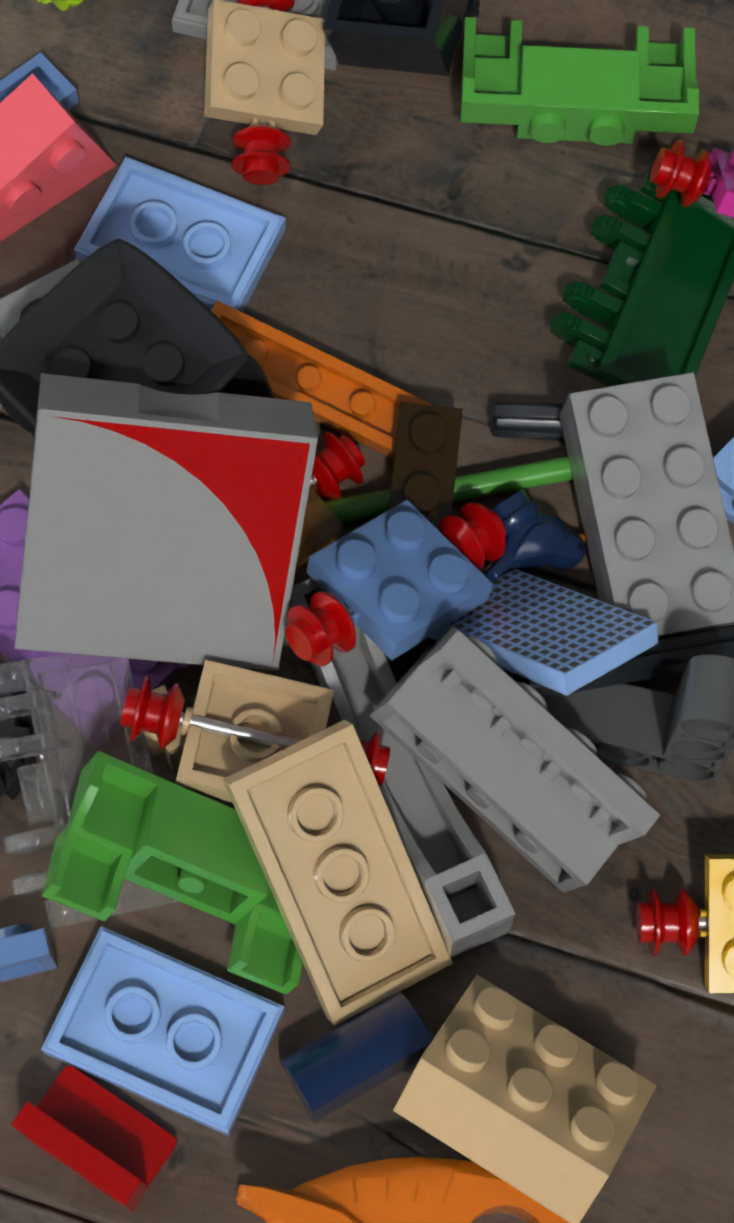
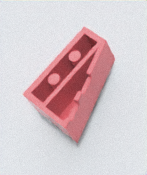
(42, 155)

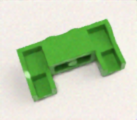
(579, 91)

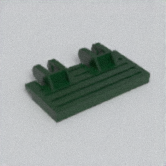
(668, 283)

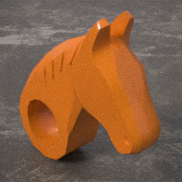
(395, 1193)

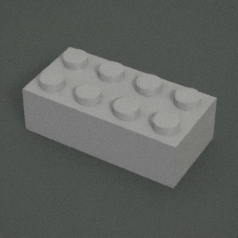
(652, 502)

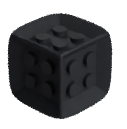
(123, 323)

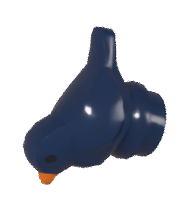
(534, 538)

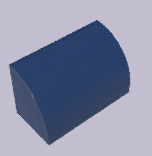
(357, 1056)

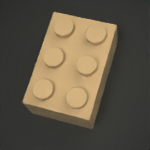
(525, 1099)

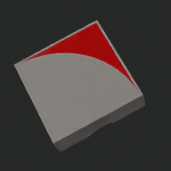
(163, 523)

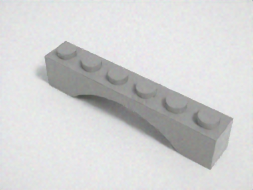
(442, 849)

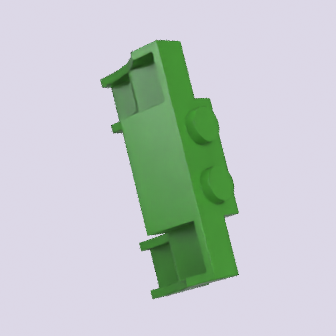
(178, 846)

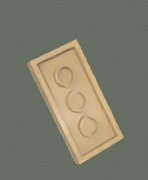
(338, 871)

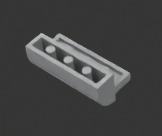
(513, 761)

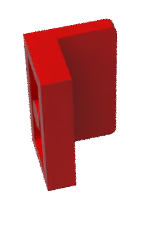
(97, 1136)

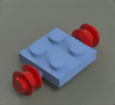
(396, 581)

